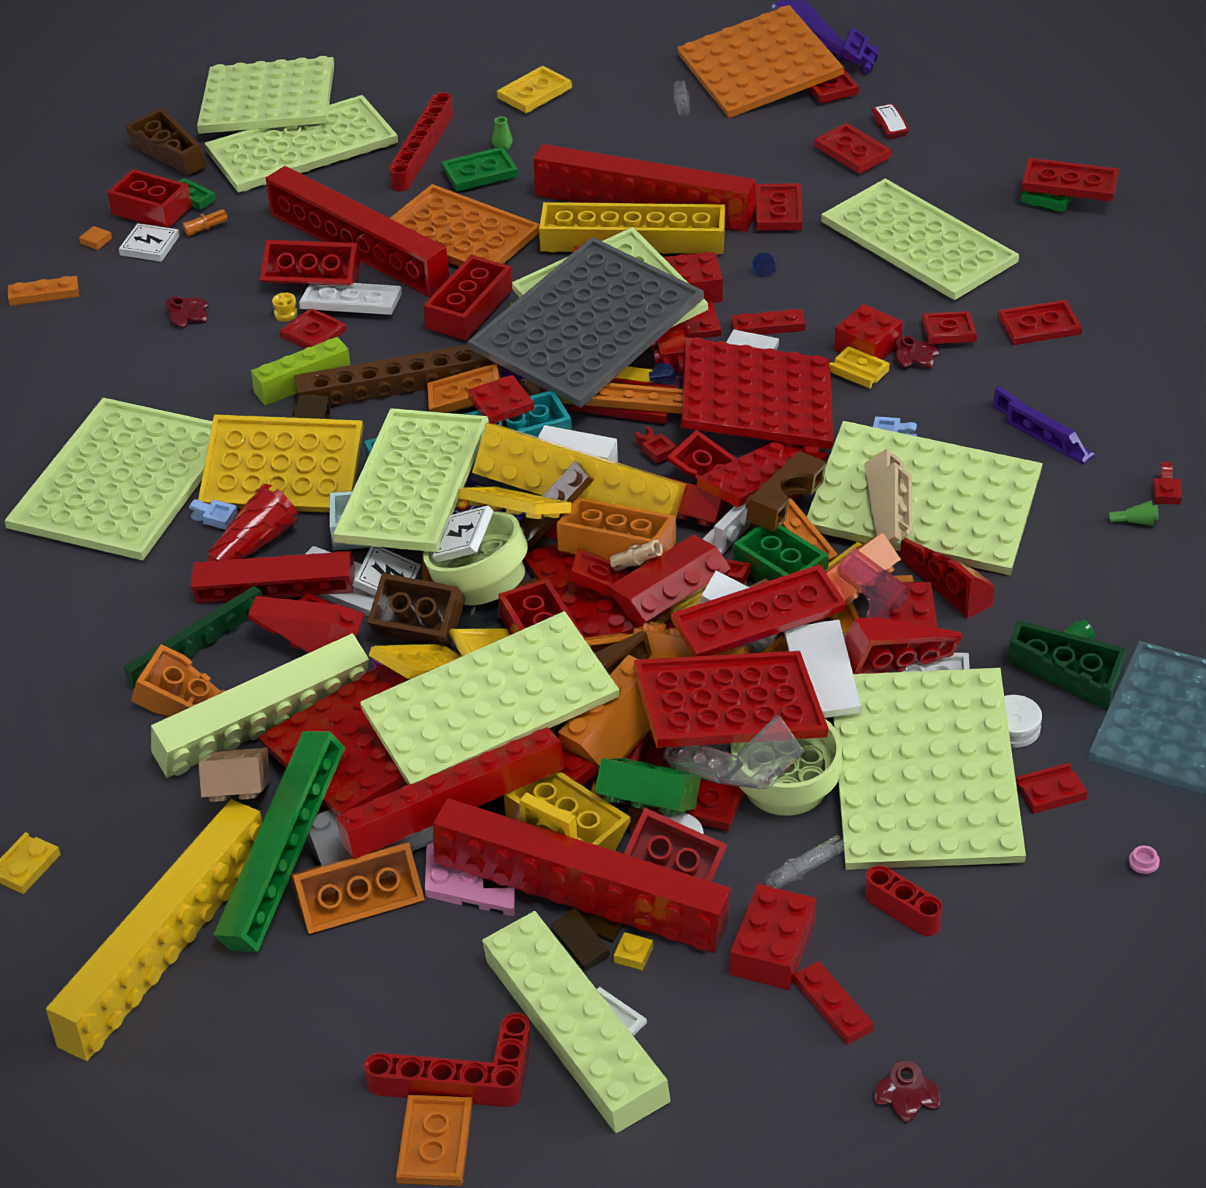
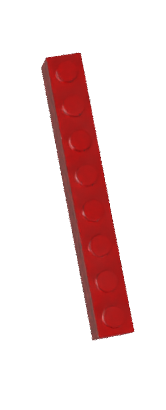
(469, 782)

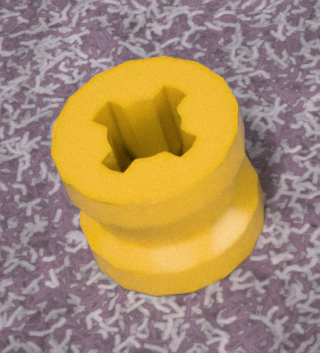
(284, 307)

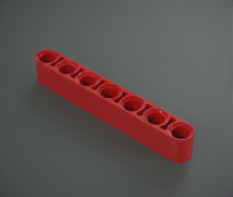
(421, 141)

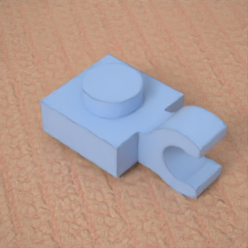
(894, 425)
(215, 514)

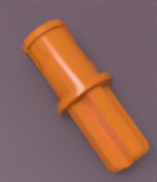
(204, 222)

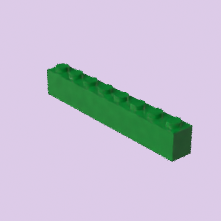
(279, 841)

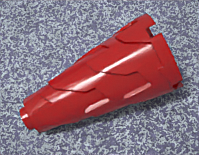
(257, 523)

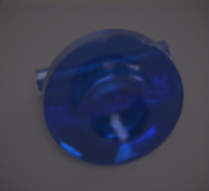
(764, 264)
(663, 374)

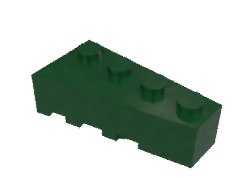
(1069, 661)

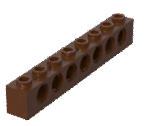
(388, 375)

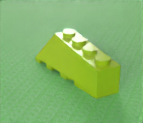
(276, 379)

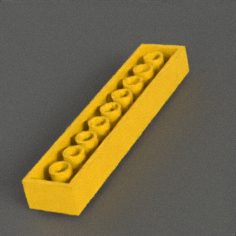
(153, 933)

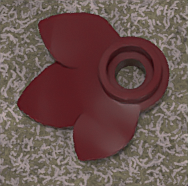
(186, 309)
(915, 351)
(907, 1094)

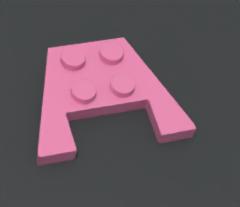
(460, 887)

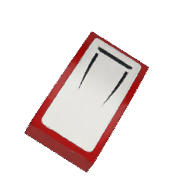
(890, 120)

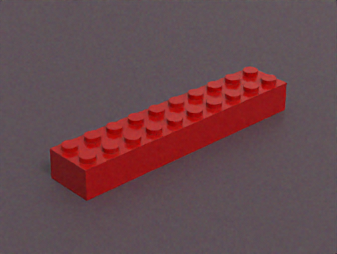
(605, 178)
(336, 218)
(581, 875)

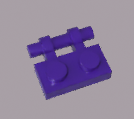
(858, 50)

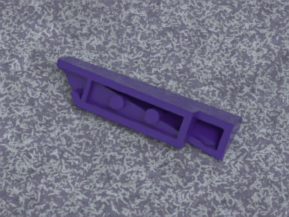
(816, 24)
(1040, 426)

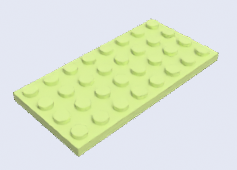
(253, 154)
(920, 238)
(411, 480)
(489, 698)

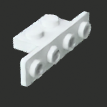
(728, 529)

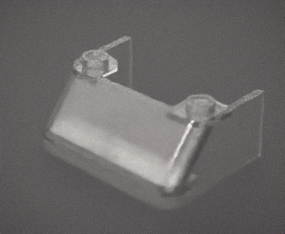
(753, 767)

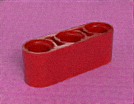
(903, 900)

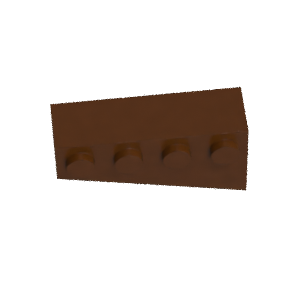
(166, 141)

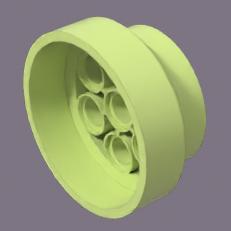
(492, 569)
(805, 780)

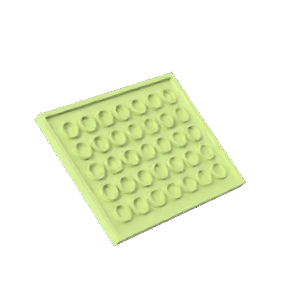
(117, 480)
(962, 497)
(928, 772)

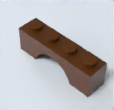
(770, 503)

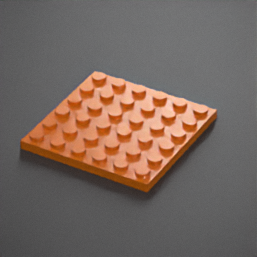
(759, 61)

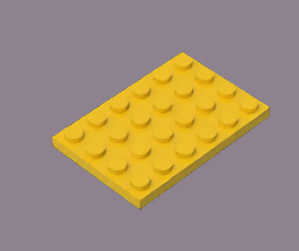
(293, 454)

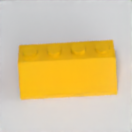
(595, 818)

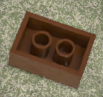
(415, 610)

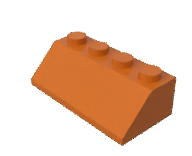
(610, 727)
(357, 887)

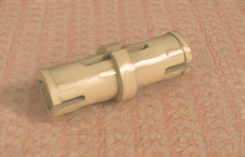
(636, 555)

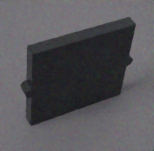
(480, 616)

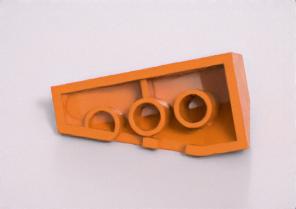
(171, 684)

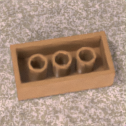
(233, 773)

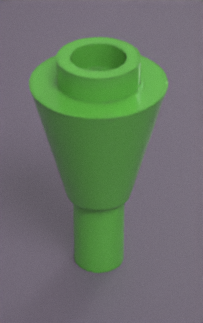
(1140, 514)

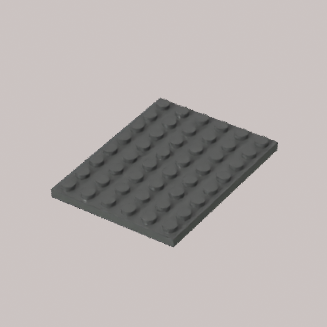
(586, 321)

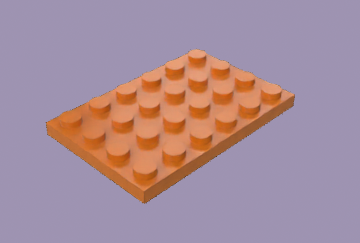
(466, 225)

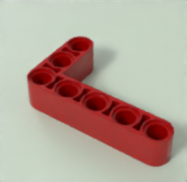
(485, 1082)

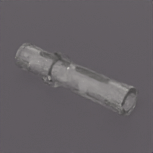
(796, 868)

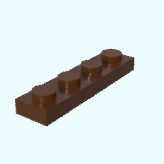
(566, 488)

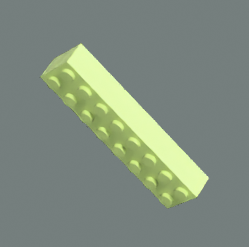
(255, 705)
(576, 1022)

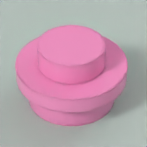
(1144, 860)

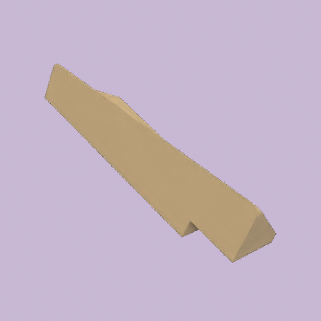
(890, 495)

